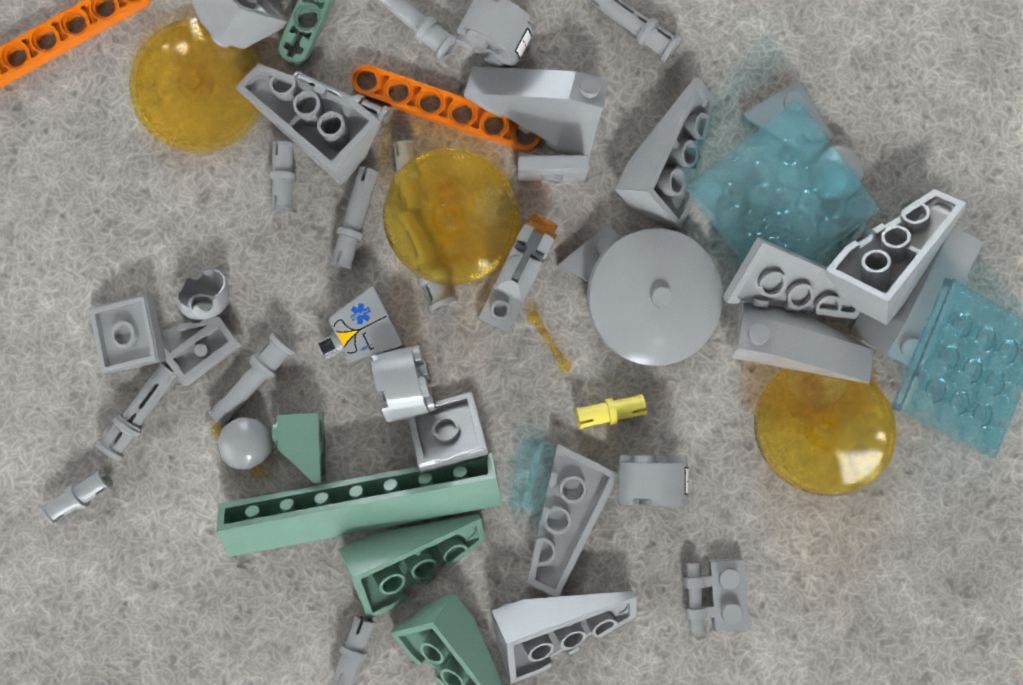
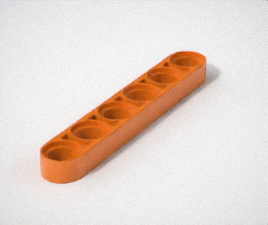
(65, 38)
(444, 113)

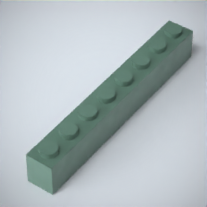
(356, 505)

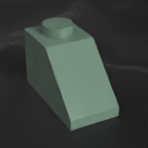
(302, 442)

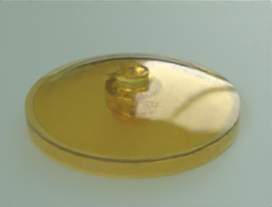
(187, 88)
(451, 216)
(824, 432)

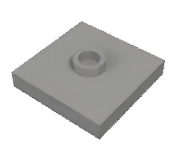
(552, 168)
(127, 334)
(448, 433)

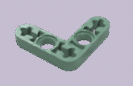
(321, 9)

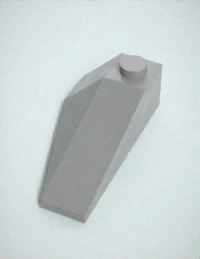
(889, 263)

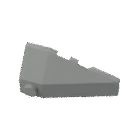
(238, 21)
(549, 103)
(323, 125)
(664, 162)
(904, 330)
(799, 343)
(543, 627)

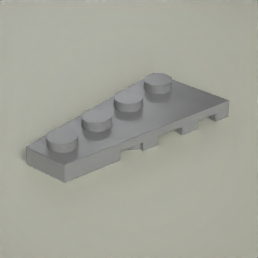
(788, 281)
(570, 510)

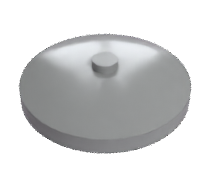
(654, 296)

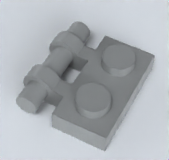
(728, 595)

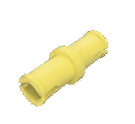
(610, 411)

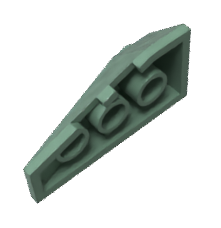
(396, 559)
(449, 642)

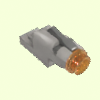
(519, 273)

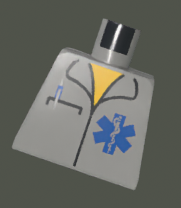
(362, 329)

